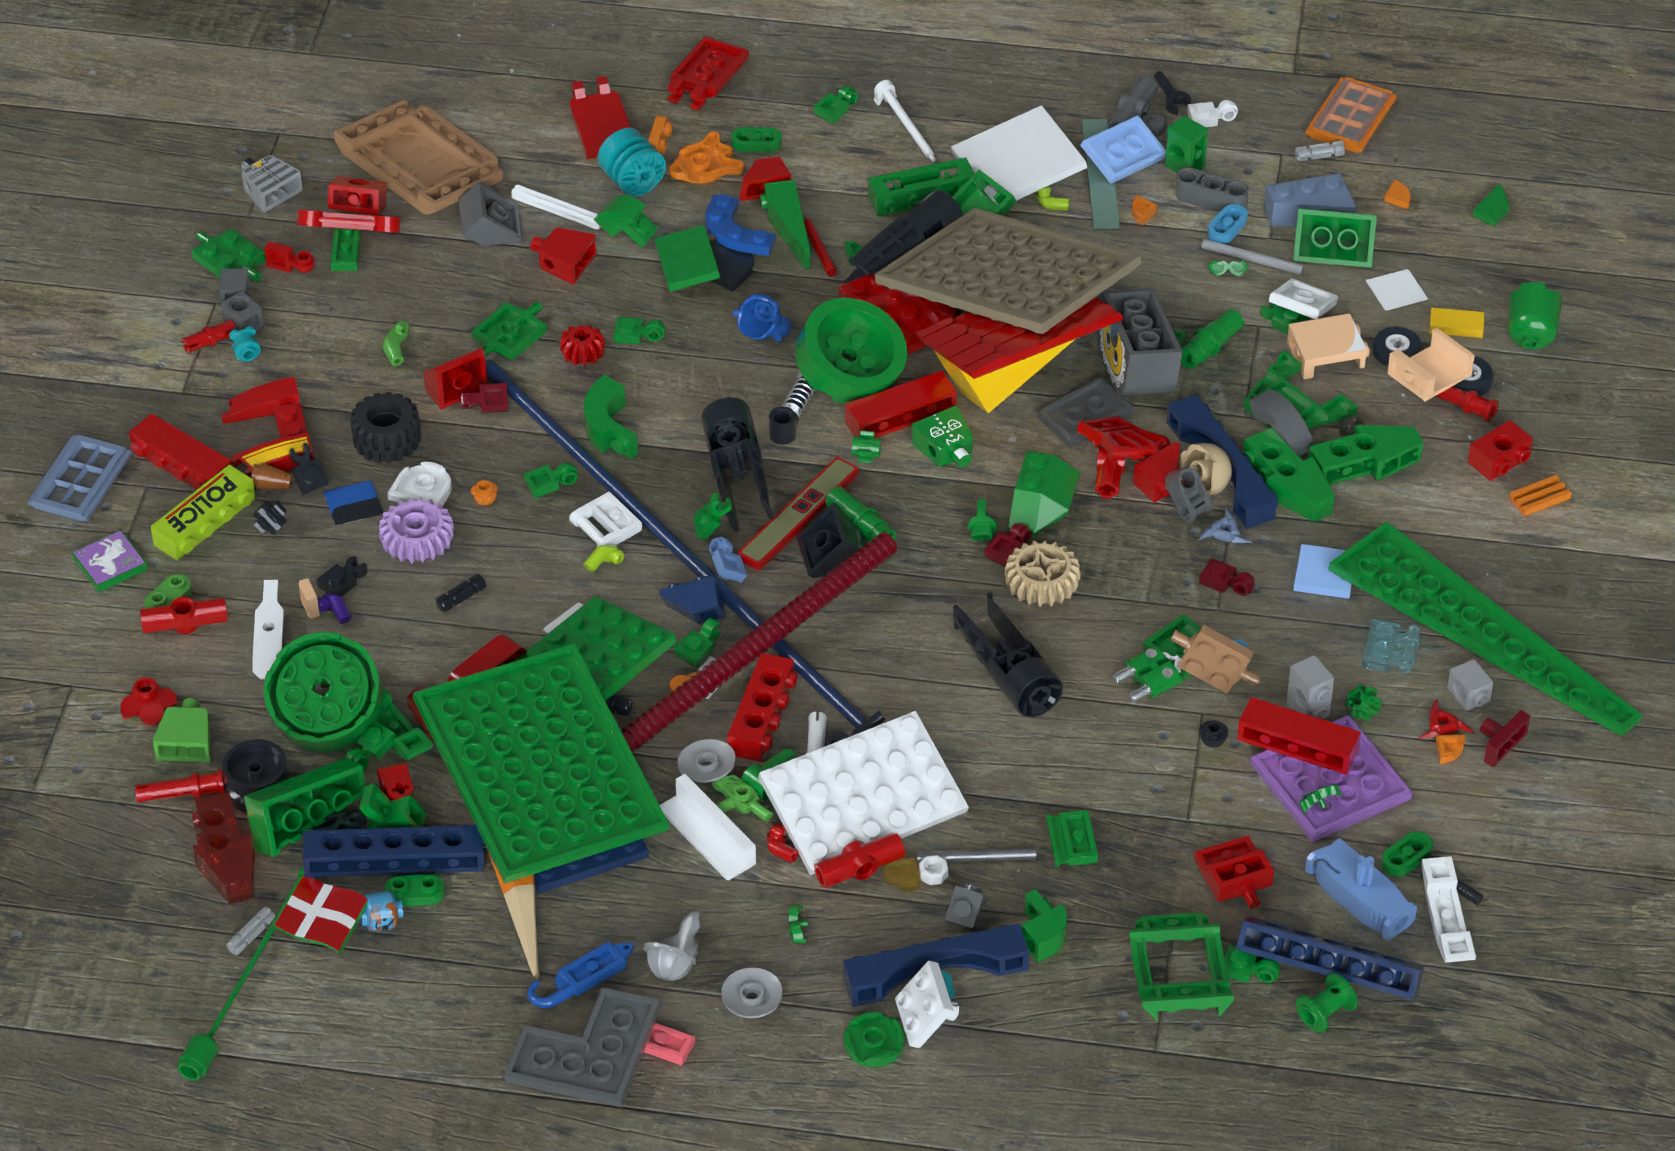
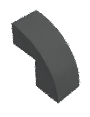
(1284, 420)

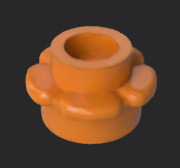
(484, 492)

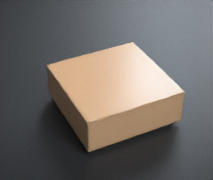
(308, 598)

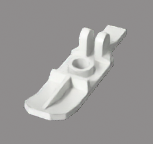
(267, 644)

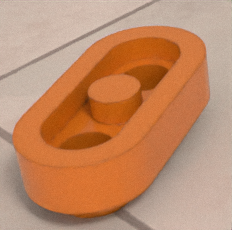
(660, 131)

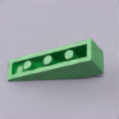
(785, 215)

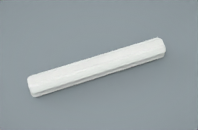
(555, 206)

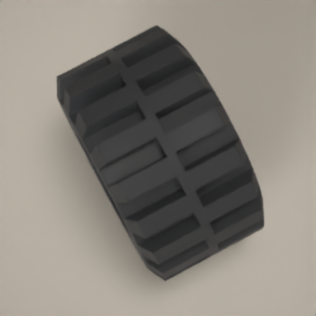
(385, 427)

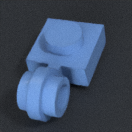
(726, 563)

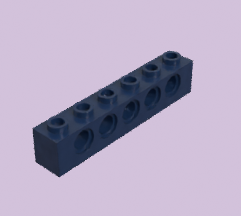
(392, 851)
(1330, 956)

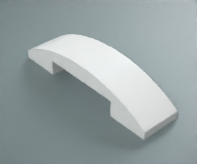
(1445, 910)

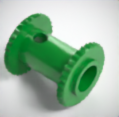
(1336, 995)

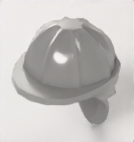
(674, 956)

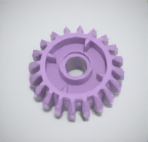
(416, 530)

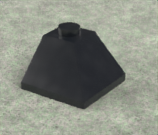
(829, 541)

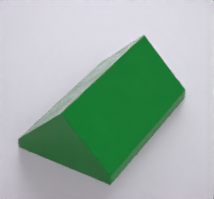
(1335, 238)

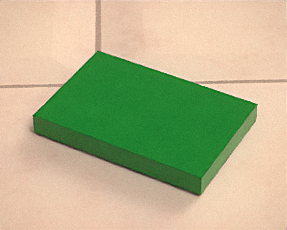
(687, 258)

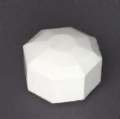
(933, 870)

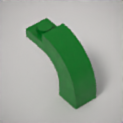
(600, 405)

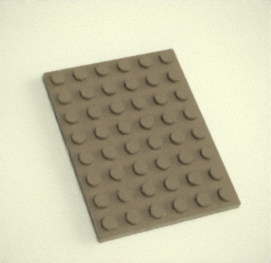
(1008, 270)

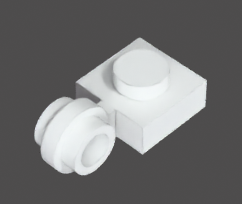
(1208, 115)

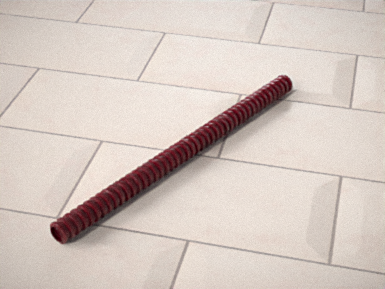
(758, 641)

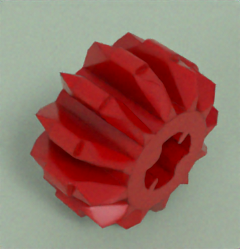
(582, 344)

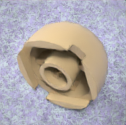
(1211, 465)

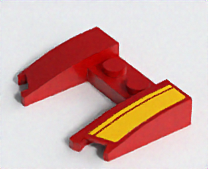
(276, 399)

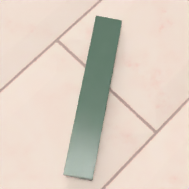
(1101, 192)

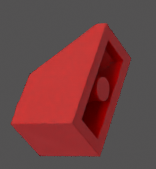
(762, 171)
(1152, 472)

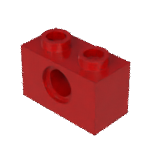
(357, 195)
(1500, 450)

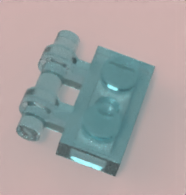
(1381, 647)

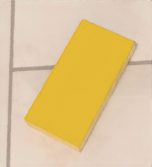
(1457, 322)

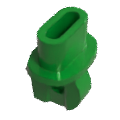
(982, 525)

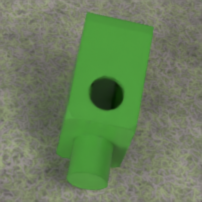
(184, 734)

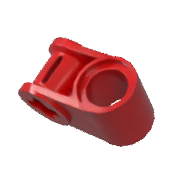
(395, 781)

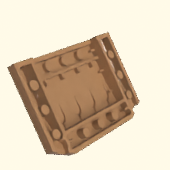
(418, 155)

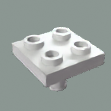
(925, 1004)

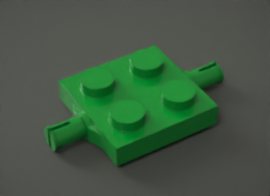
(228, 251)
(510, 330)

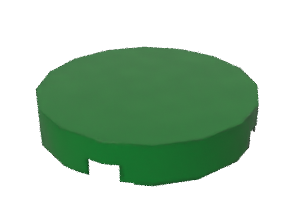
(873, 1039)

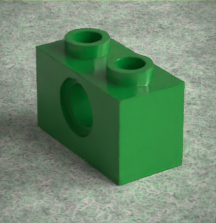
(1186, 145)

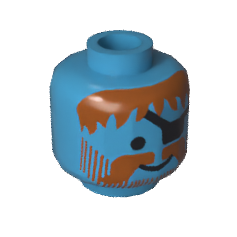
(381, 912)

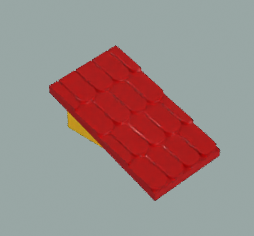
(995, 358)

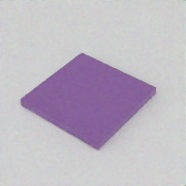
(1366, 789)

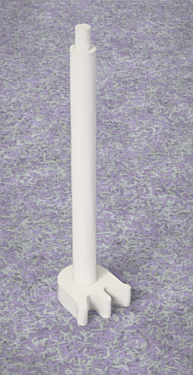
(886, 91)

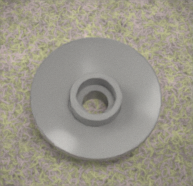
(706, 760)
(749, 984)

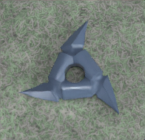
(1226, 522)

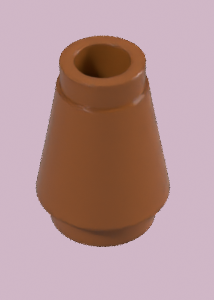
(269, 477)

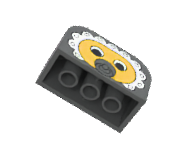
(1142, 348)

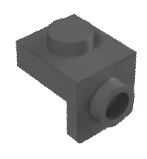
(966, 906)

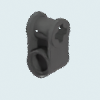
(1190, 495)

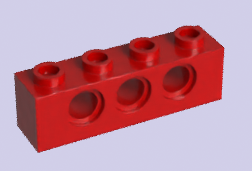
(761, 707)

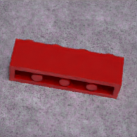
(900, 405)
(176, 451)
(1298, 735)

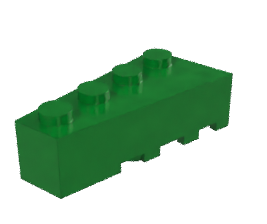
(297, 804)

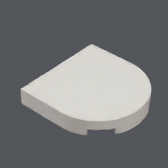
(422, 481)

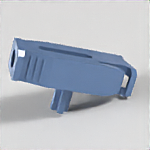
(1361, 889)

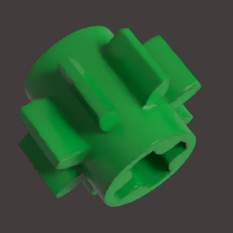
(866, 447)
(1363, 702)

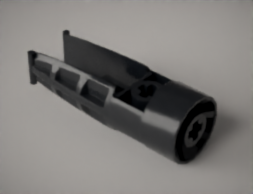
(905, 233)
(731, 442)
(1012, 663)

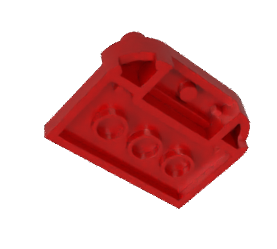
(908, 311)

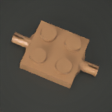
(1215, 659)

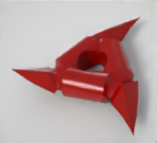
(1451, 721)

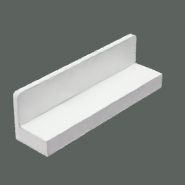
(709, 829)

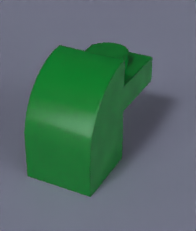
(626, 214)
(388, 813)
(1046, 928)

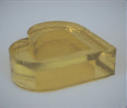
(902, 874)

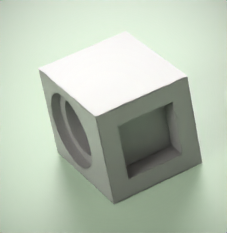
(1470, 685)

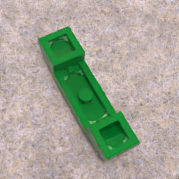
(409, 741)

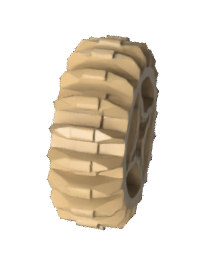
(1042, 573)

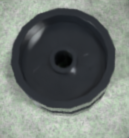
(253, 767)

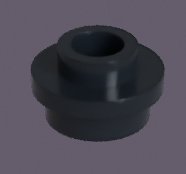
(1213, 733)

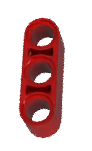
(495, 653)

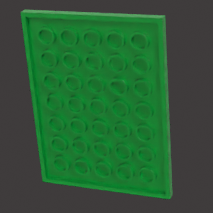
(540, 762)

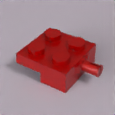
(1235, 870)

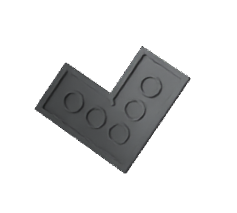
(590, 1066)

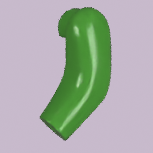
(393, 342)

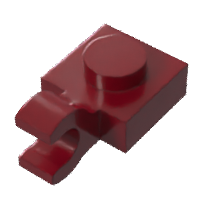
(491, 398)

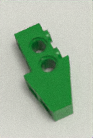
(1368, 451)
(1295, 482)

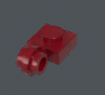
(1004, 545)
(1221, 576)

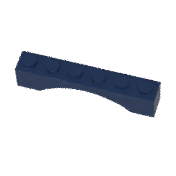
(1195, 424)
(992, 950)

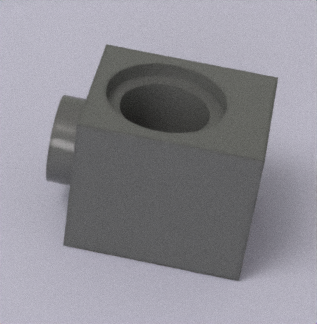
(233, 282)
(242, 311)

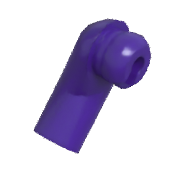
(336, 604)

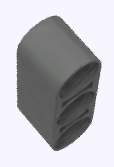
(1209, 189)

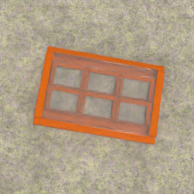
(1351, 114)

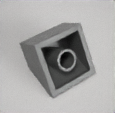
(489, 217)

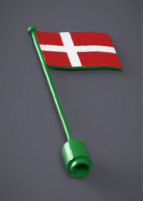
(309, 913)

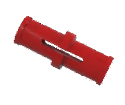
(208, 336)

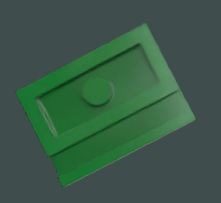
(1072, 838)

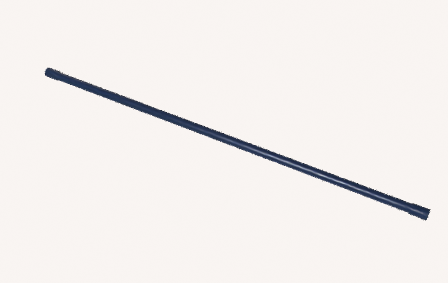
(820, 684)

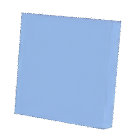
(1313, 573)

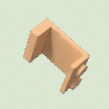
(1433, 368)

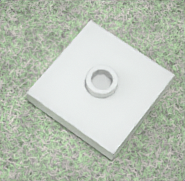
(1303, 298)

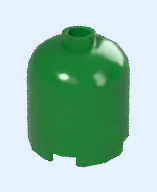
(1533, 315)

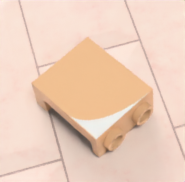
(1326, 342)

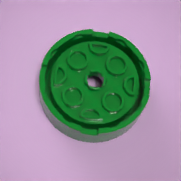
(860, 332)
(347, 708)

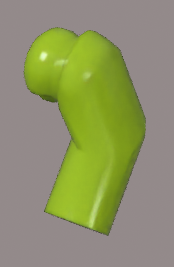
(1051, 203)
(601, 554)

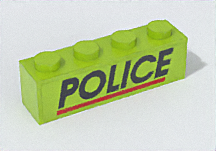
(203, 512)

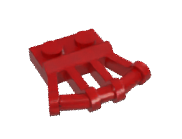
(1122, 438)

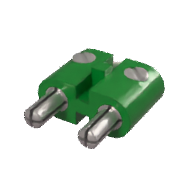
(1151, 672)

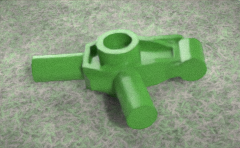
(740, 797)

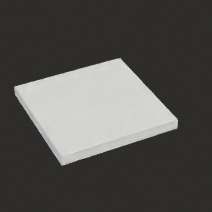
(1022, 154)

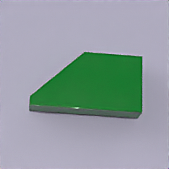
(1492, 207)

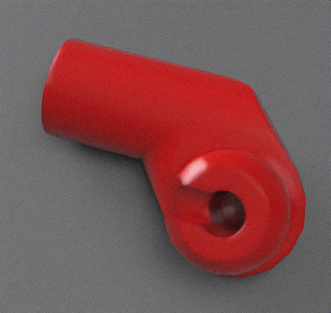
(777, 844)

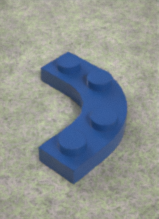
(729, 234)

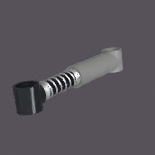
(785, 418)

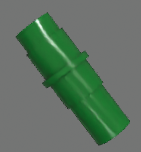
(1209, 340)
(864, 517)

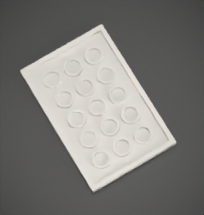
(863, 789)

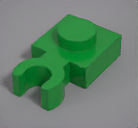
(1281, 317)

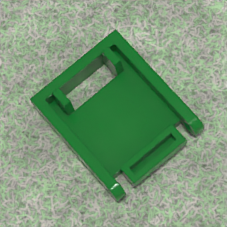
(971, 195)

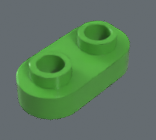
(170, 589)

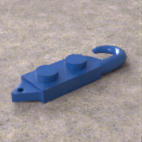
(584, 973)

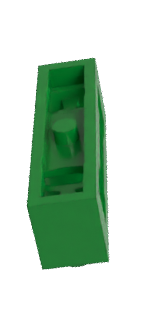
(915, 185)

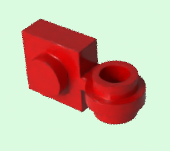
(283, 259)

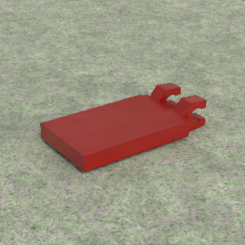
(706, 71)
(596, 115)

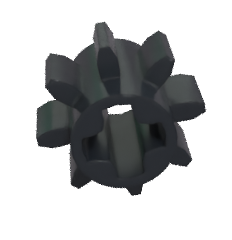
(269, 517)

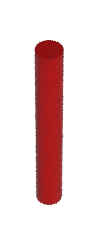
(820, 248)

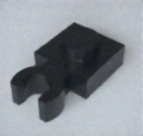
(308, 473)
(340, 579)
(342, 821)

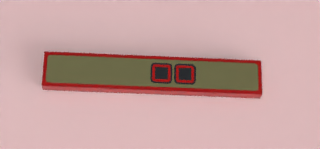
(796, 514)

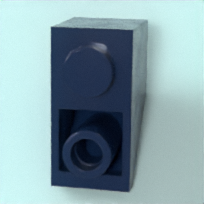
(695, 599)

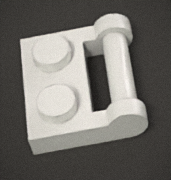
(611, 515)

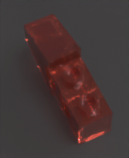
(221, 853)

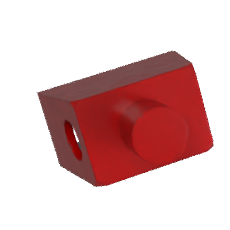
(565, 253)

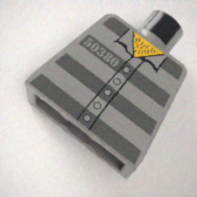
(270, 181)

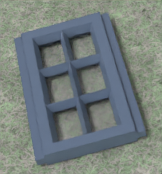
(79, 478)

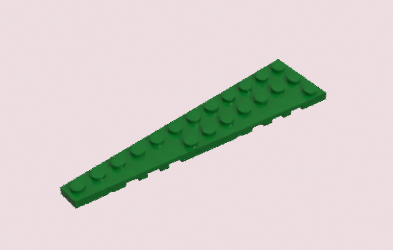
(1428, 591)

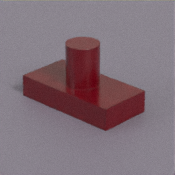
(1502, 737)

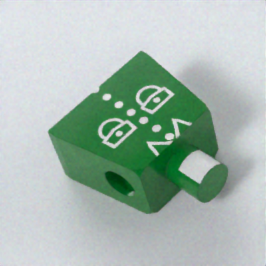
(944, 438)

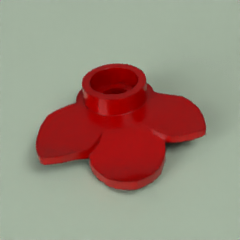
(147, 701)

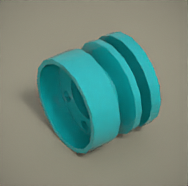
(631, 162)

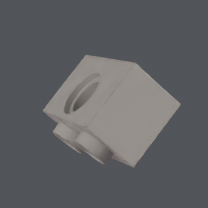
(1310, 688)

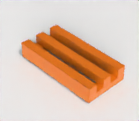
(1537, 493)

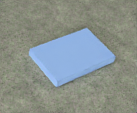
(1124, 149)

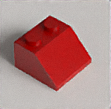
(457, 376)

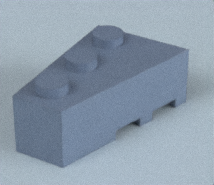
(1315, 193)

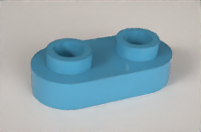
(1227, 223)

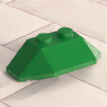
(1043, 491)

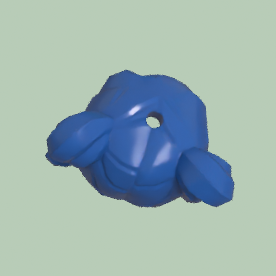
(761, 318)

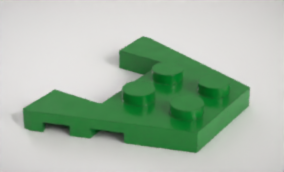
(1310, 411)

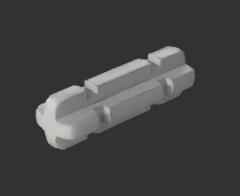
(1319, 151)
(250, 931)

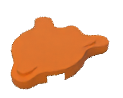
(705, 161)

